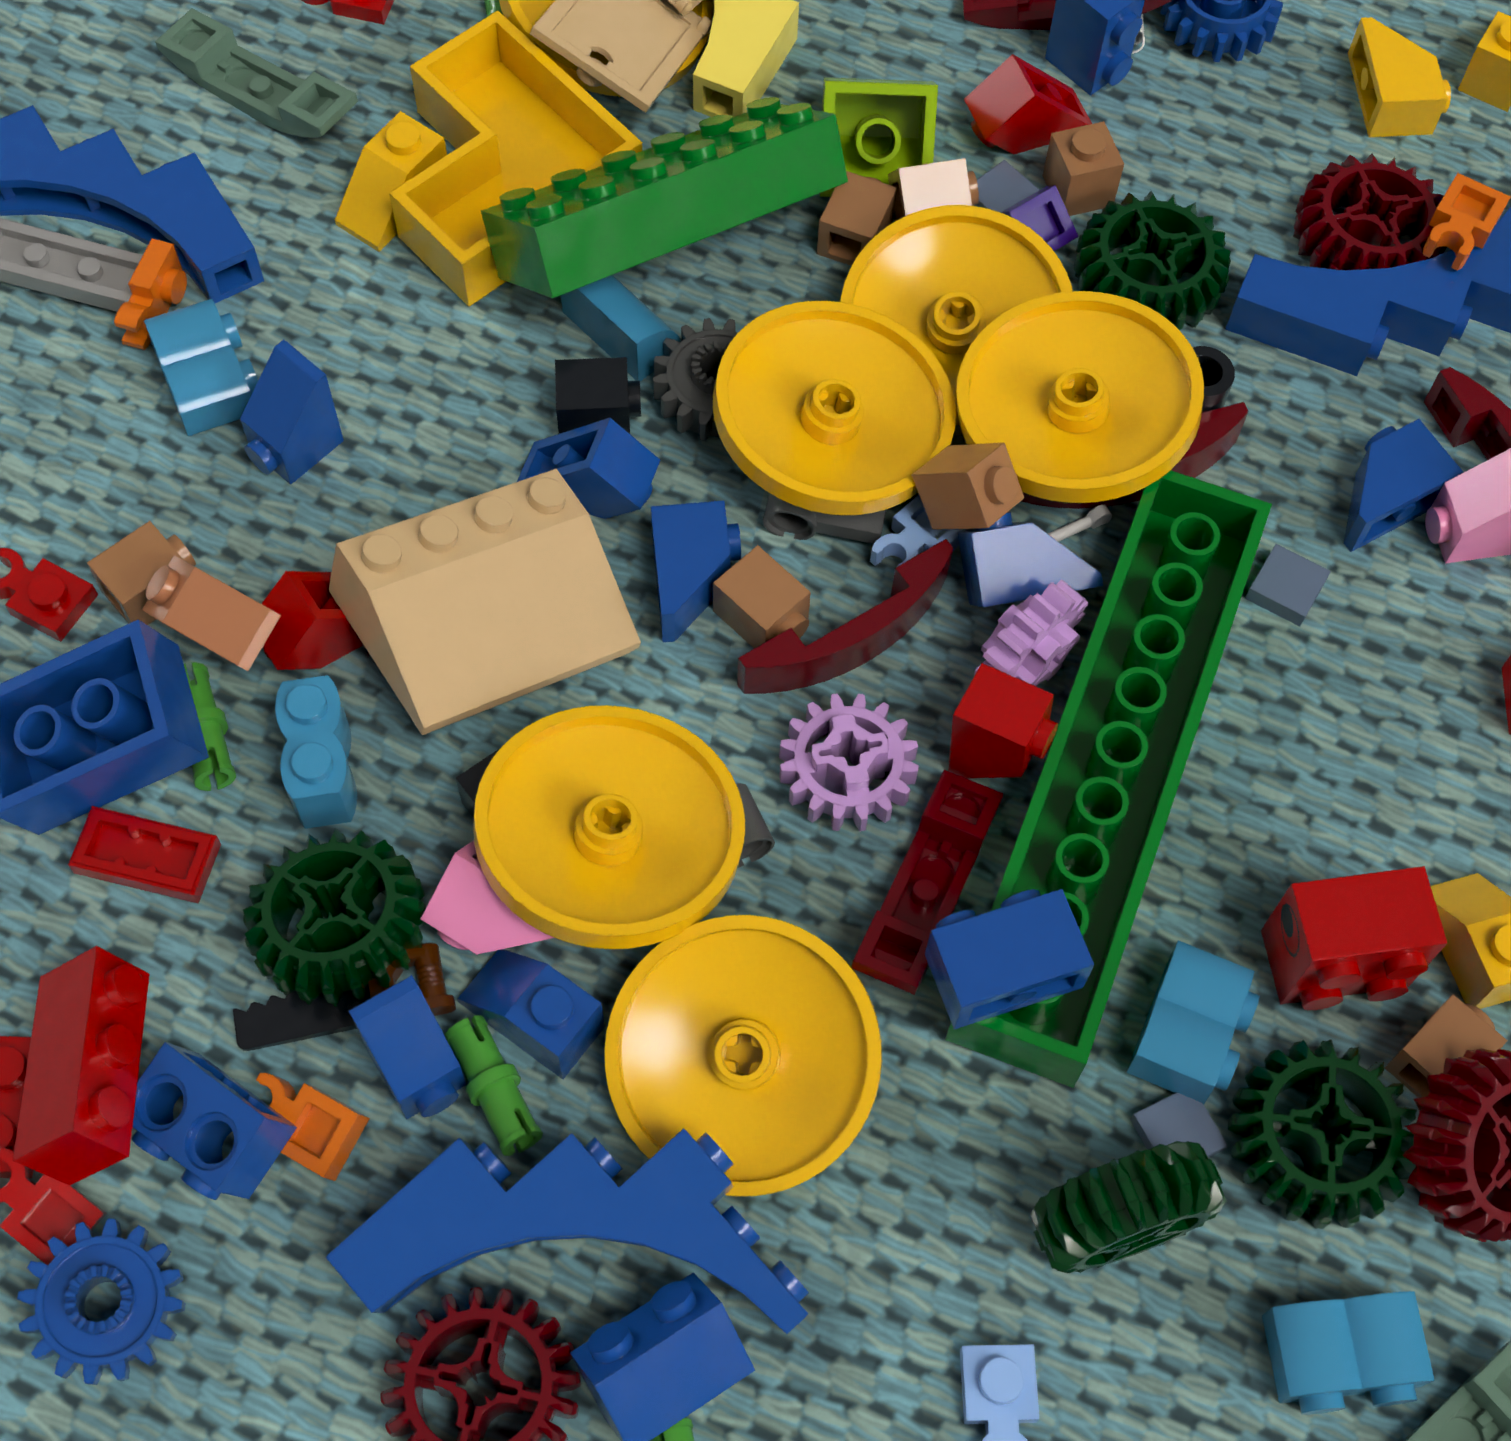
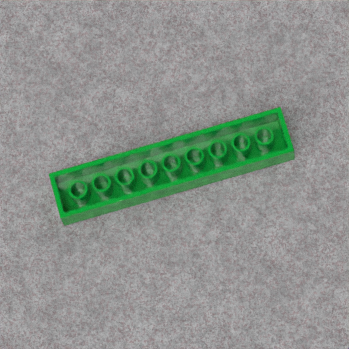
(1124, 750)

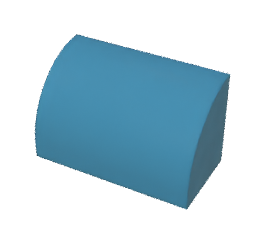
(619, 323)

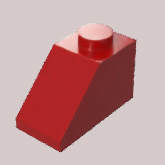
(1022, 107)
(310, 625)
(1000, 726)

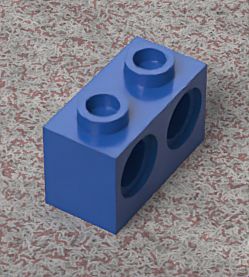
(210, 1112)

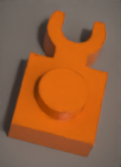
(1465, 218)
(154, 288)
(324, 1126)

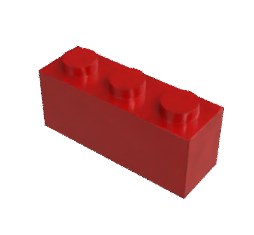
(82, 1067)

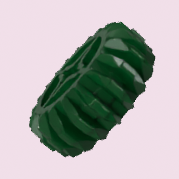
(1161, 247)
(342, 949)
(1377, 1132)
(1127, 1206)

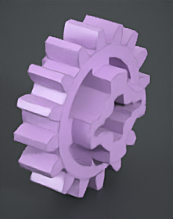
(1036, 634)
(871, 746)

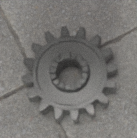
(682, 369)

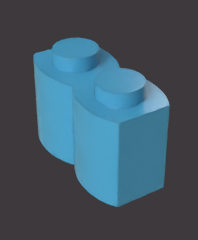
(201, 365)
(316, 751)
(1193, 1024)
(1348, 1349)

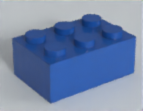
(95, 727)

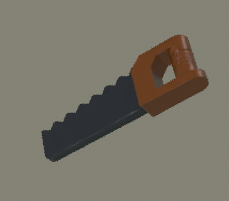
(294, 1020)

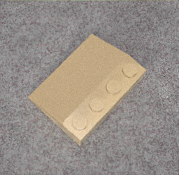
(483, 599)

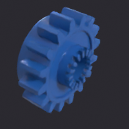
(1222, 25)
(62, 1298)

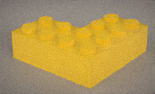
(512, 129)

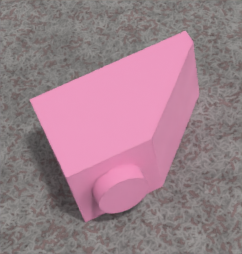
(1474, 512)
(470, 911)

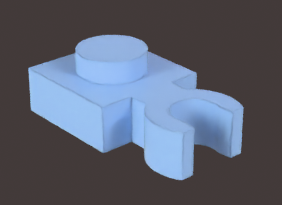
(911, 535)
(999, 1389)

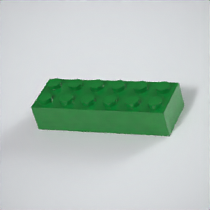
(663, 196)

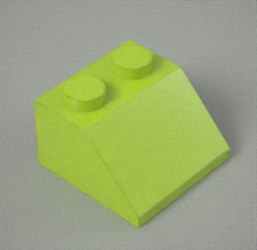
(882, 123)

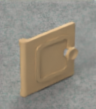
(638, 37)

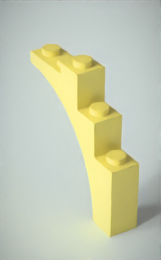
(743, 53)

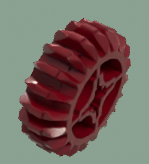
(1379, 209)
(1466, 1145)
(489, 1351)

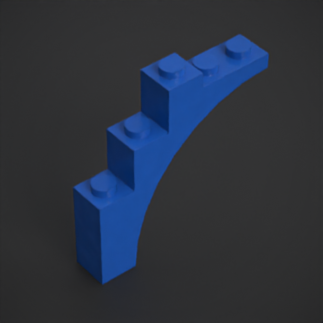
(104, 187)
(1350, 313)
(465, 1210)

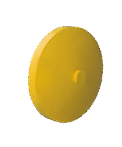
(952, 275)
(1082, 394)
(832, 406)
(608, 827)
(747, 1039)

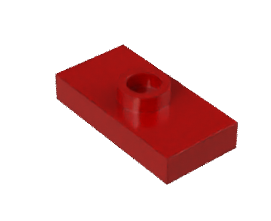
(145, 854)

